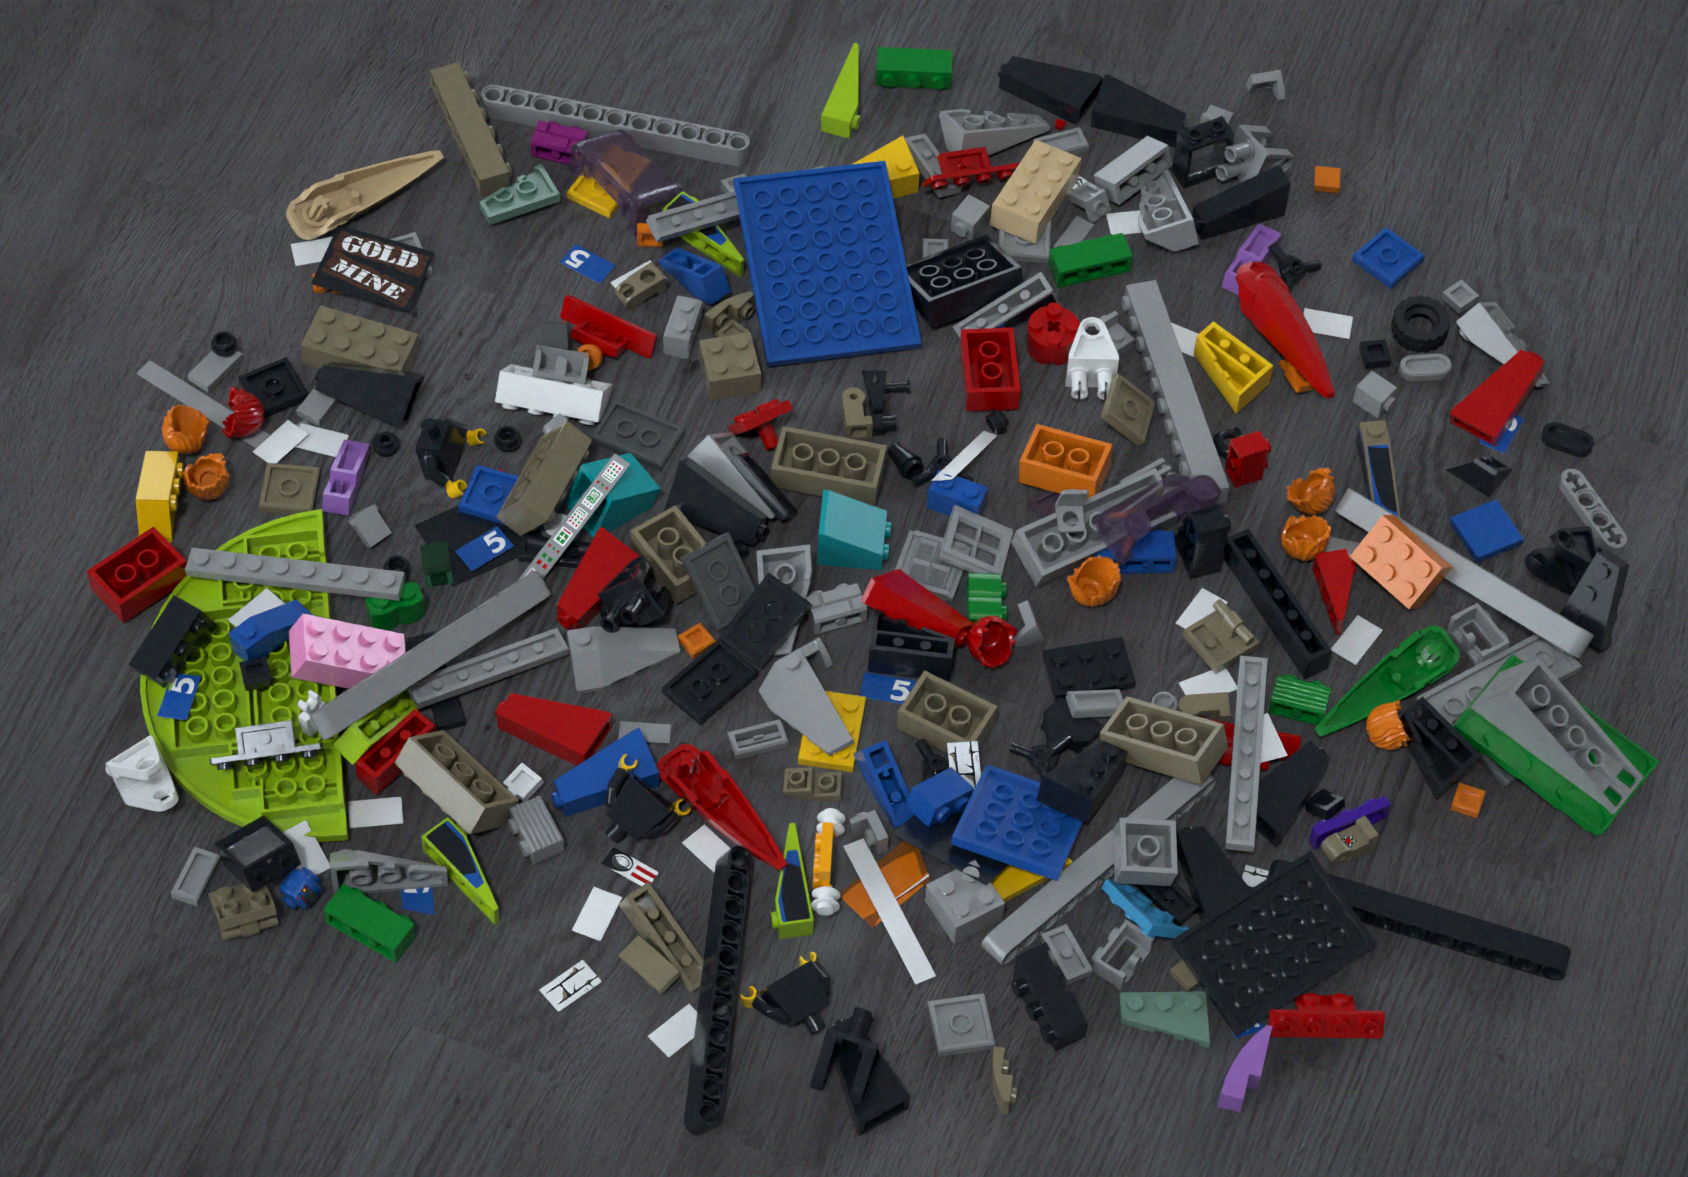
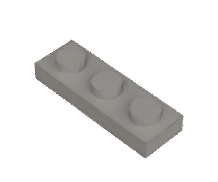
(926, 160)

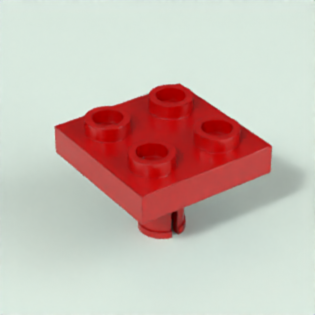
(761, 421)

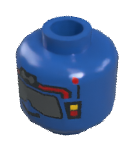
(300, 888)

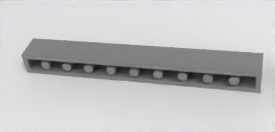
(1172, 384)

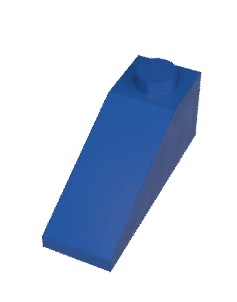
(698, 275)
(1150, 554)
(265, 631)
(885, 781)

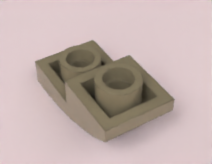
(736, 307)
(808, 785)
(649, 964)
(1001, 1082)

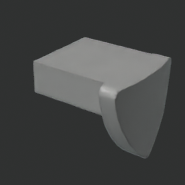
(1265, 81)
(369, 525)
(1032, 631)
(818, 651)

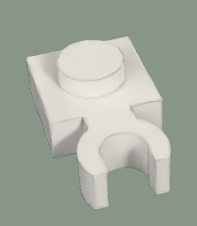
(312, 704)
(523, 782)

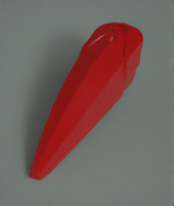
(1278, 317)
(718, 800)

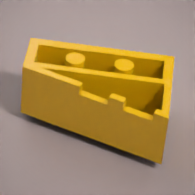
(900, 167)
(1232, 366)
(158, 492)

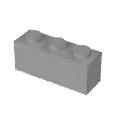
(1134, 169)

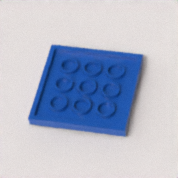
(1014, 827)

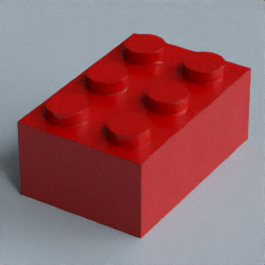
(989, 369)
(137, 574)

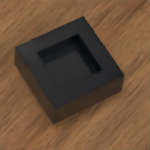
(1375, 353)
(256, 673)
(1325, 804)

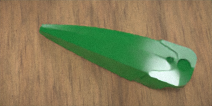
(1406, 669)

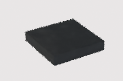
(275, 386)

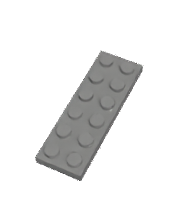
(1457, 693)

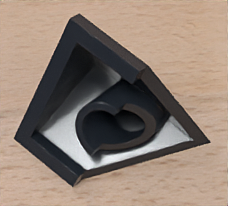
(1482, 474)

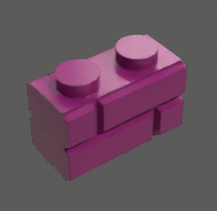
(555, 141)

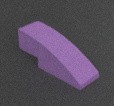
(1253, 250)
(345, 477)
(1245, 1071)

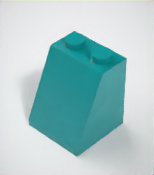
(627, 499)
(852, 533)

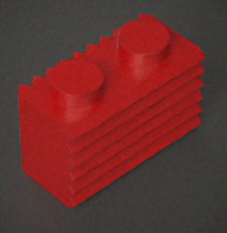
(1247, 458)

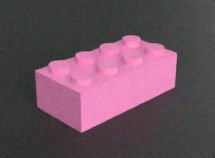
(340, 651)

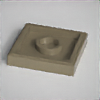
(1128, 409)
(289, 489)

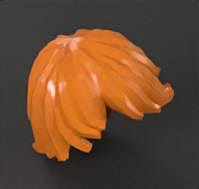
(184, 429)
(207, 477)
(1314, 494)
(1305, 537)
(1095, 581)
(1386, 728)

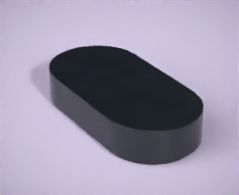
(1567, 439)

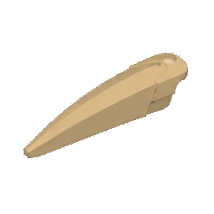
(354, 193)

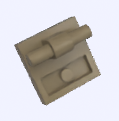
(1221, 637)
(243, 912)

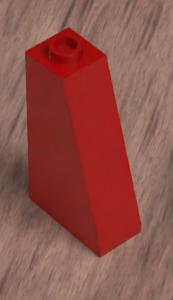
(1499, 398)
(597, 568)
(907, 599)
(555, 727)

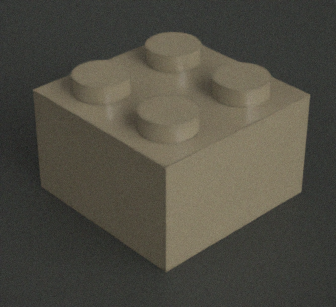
(729, 366)

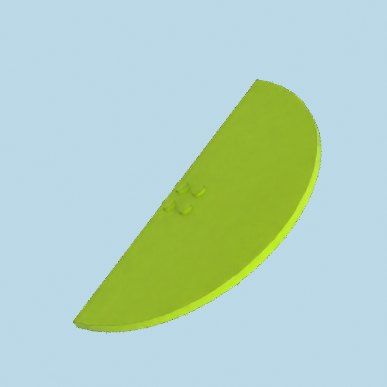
(279, 790)

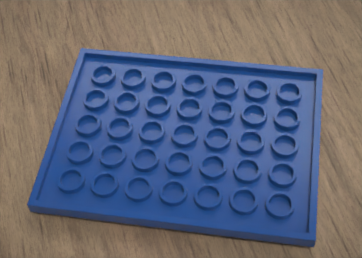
(826, 263)

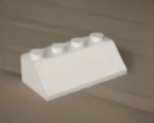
(540, 395)

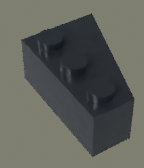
(172, 641)
(1083, 781)
(1046, 998)

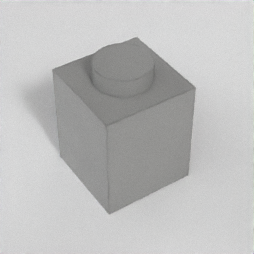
(970, 218)
(1375, 395)

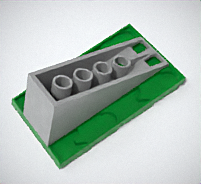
(1554, 744)

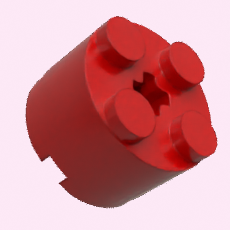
(1051, 334)

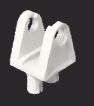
(1091, 360)
(143, 777)

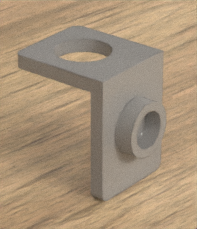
(1071, 502)

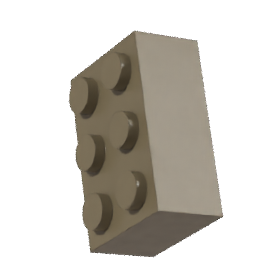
(663, 543)
(945, 714)

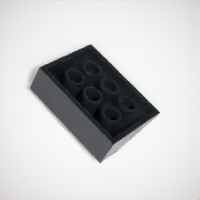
(961, 280)

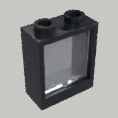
(1201, 151)
(258, 853)

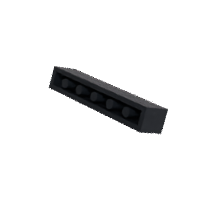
(1277, 604)

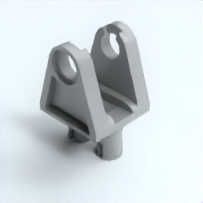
(1250, 156)

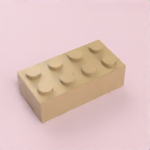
(1035, 191)

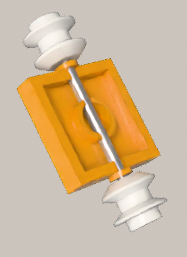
(828, 829)

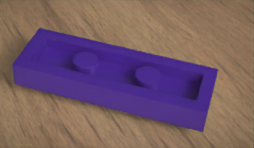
(1373, 809)

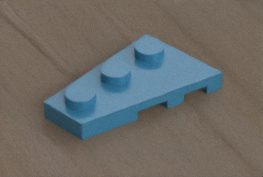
(1139, 909)

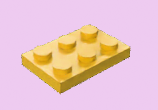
(851, 711)

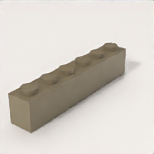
(470, 128)

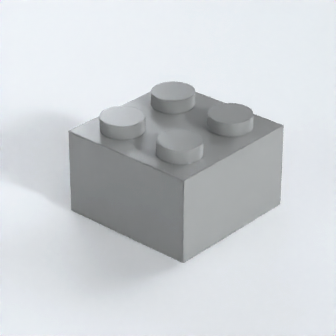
(1145, 852)
(964, 903)

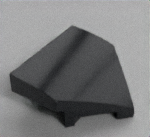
(1059, 720)

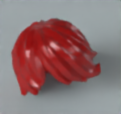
(246, 416)
(991, 640)

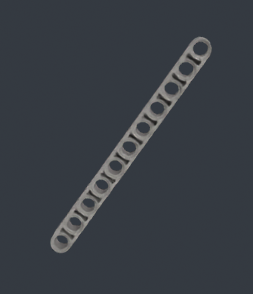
(647, 130)
(1480, 582)
(429, 655)
(1085, 874)

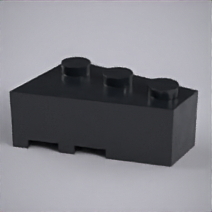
(1203, 541)
(1598, 597)
(908, 650)
(1437, 747)

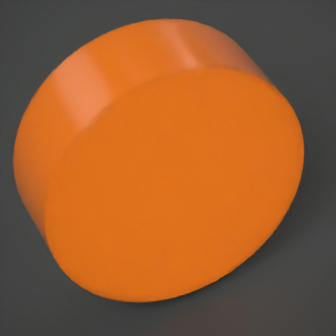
(595, 355)

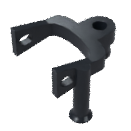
(875, 399)

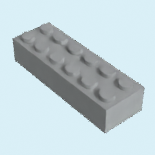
(1053, 554)

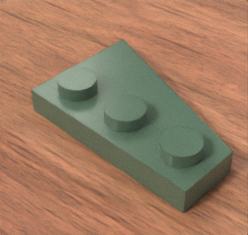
(525, 196)
(1167, 1012)

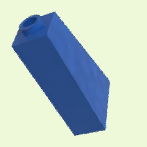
(587, 783)

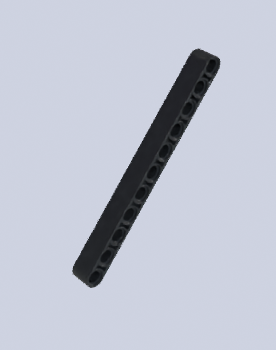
(1451, 929)
(717, 991)

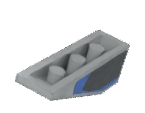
(1013, 307)

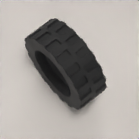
(1416, 340)

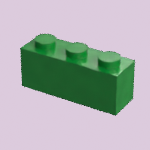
(914, 68)
(1090, 260)
(370, 922)

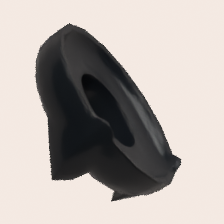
(1218, 439)

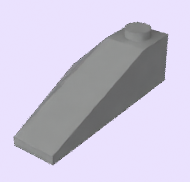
(988, 130)
(1165, 216)
(1492, 332)
(715, 456)
(794, 569)
(606, 657)
(800, 700)
(383, 873)

